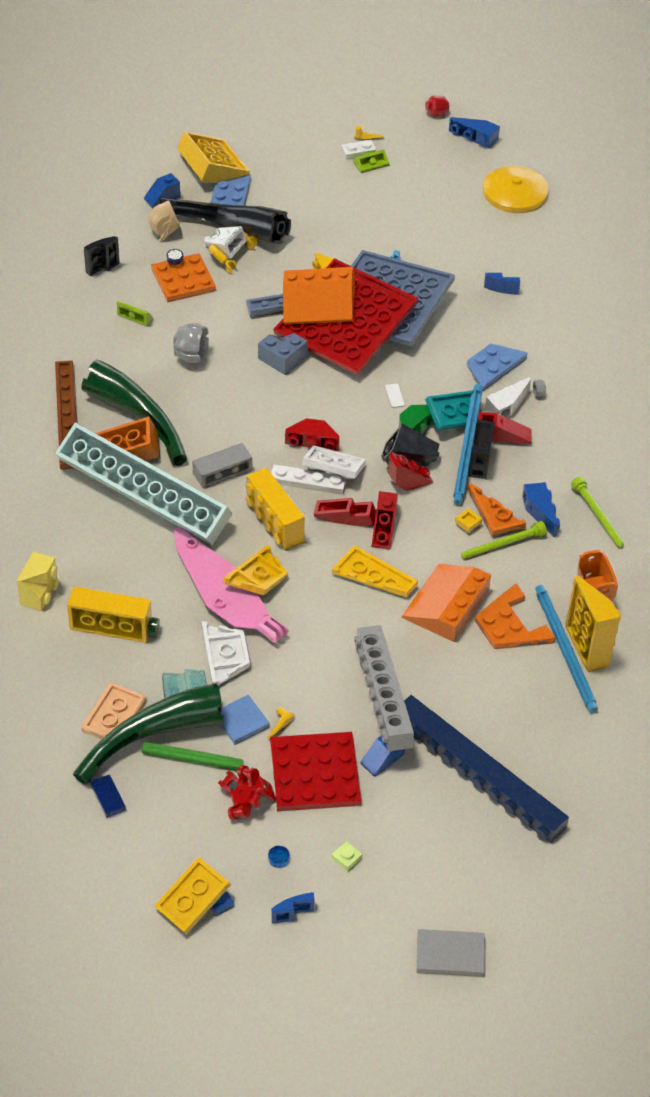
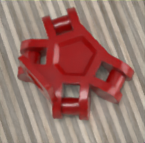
(246, 794)

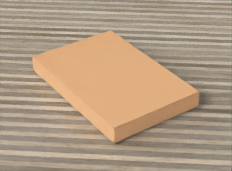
(112, 709)

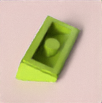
(371, 161)
(133, 313)

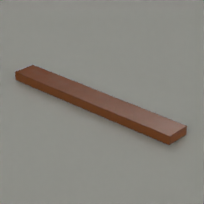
(65, 401)

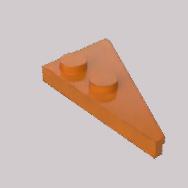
(495, 515)

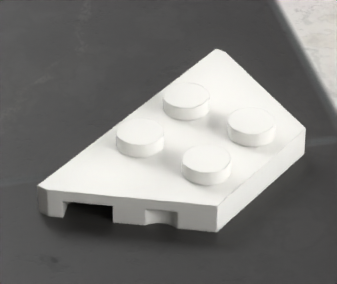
(225, 652)

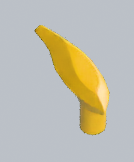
(364, 135)
(285, 718)

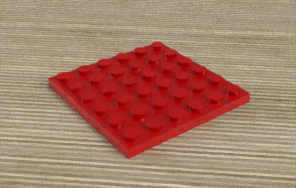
(376, 315)

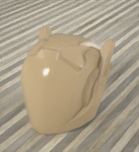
(163, 220)

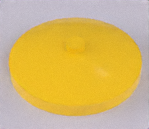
(515, 189)

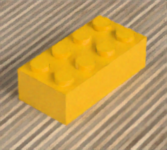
(275, 508)
(109, 614)

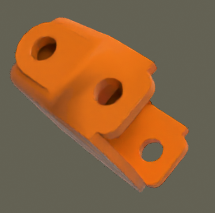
(602, 573)

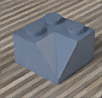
(282, 352)

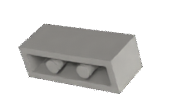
(222, 465)

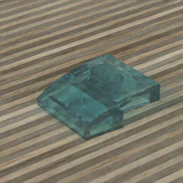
(175, 683)

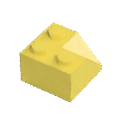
(37, 581)

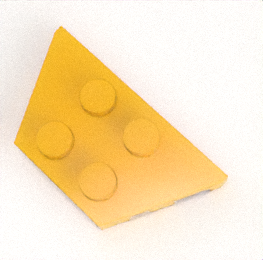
(258, 573)

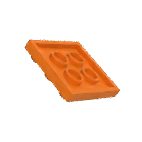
(184, 279)

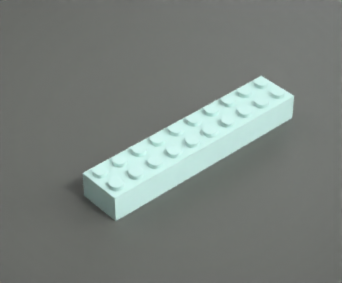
(144, 483)

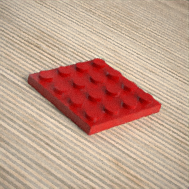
(315, 771)

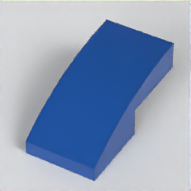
(501, 284)
(285, 910)

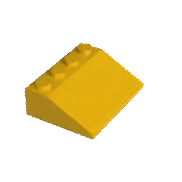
(211, 158)
(592, 624)

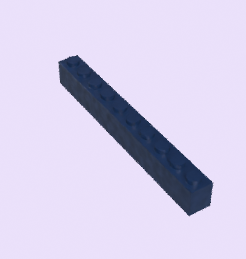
(485, 772)

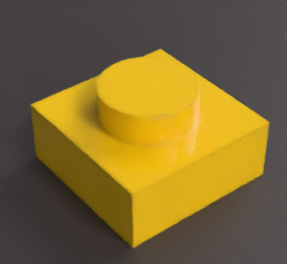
(468, 520)

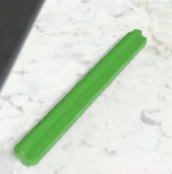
(191, 756)

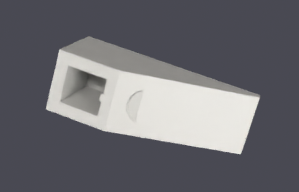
(508, 399)

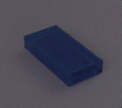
(107, 796)

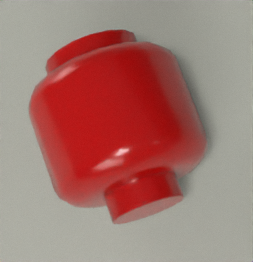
(437, 105)

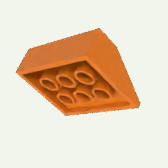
(318, 295)
(448, 599)

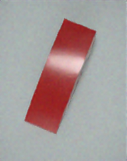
(346, 511)

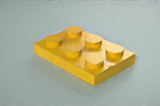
(192, 895)

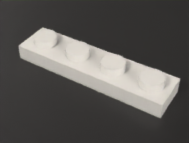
(309, 479)

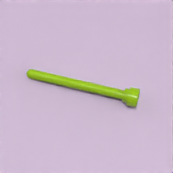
(580, 486)
(538, 529)

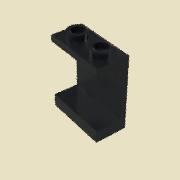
(482, 449)

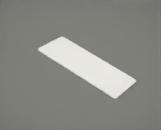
(394, 395)

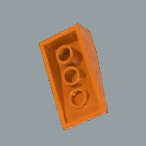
(135, 437)

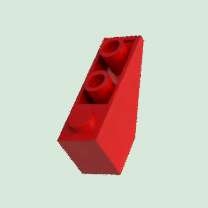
(507, 429)
(384, 519)

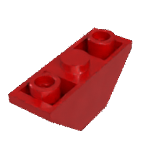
(312, 432)
(407, 473)

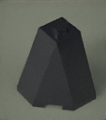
(412, 446)

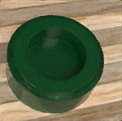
(153, 627)

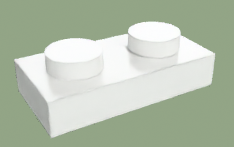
(357, 149)

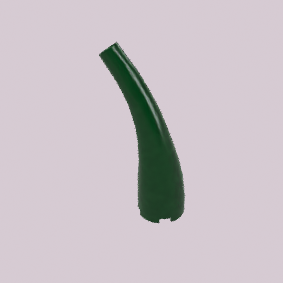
(123, 393)
(177, 712)

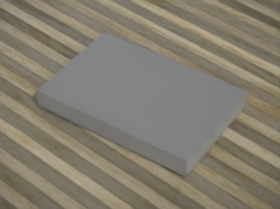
(450, 952)

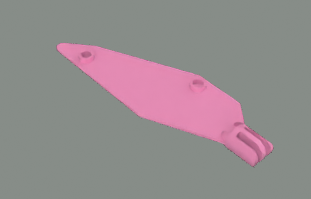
(232, 604)

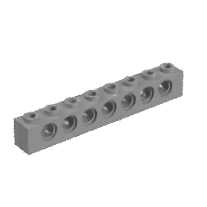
(384, 688)

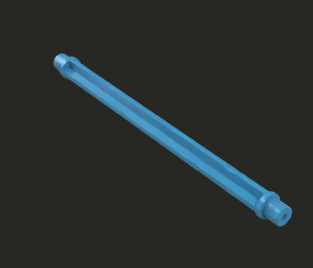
(467, 444)
(567, 650)

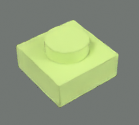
(346, 856)

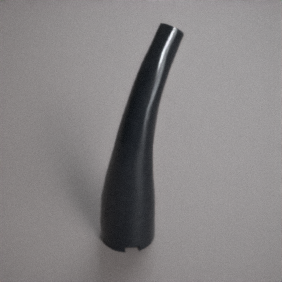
(256, 221)

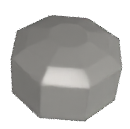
(539, 388)

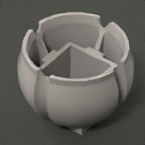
(191, 343)

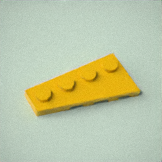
(372, 571)

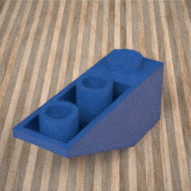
(475, 130)
(539, 505)

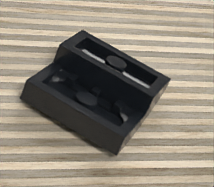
(101, 254)

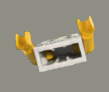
(226, 242)

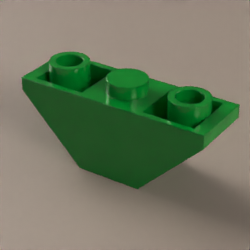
(416, 417)

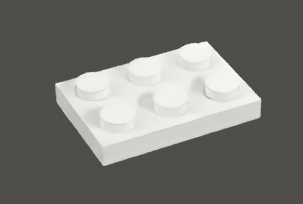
(333, 462)

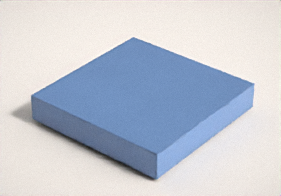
(243, 719)

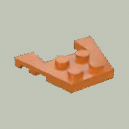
(504, 627)

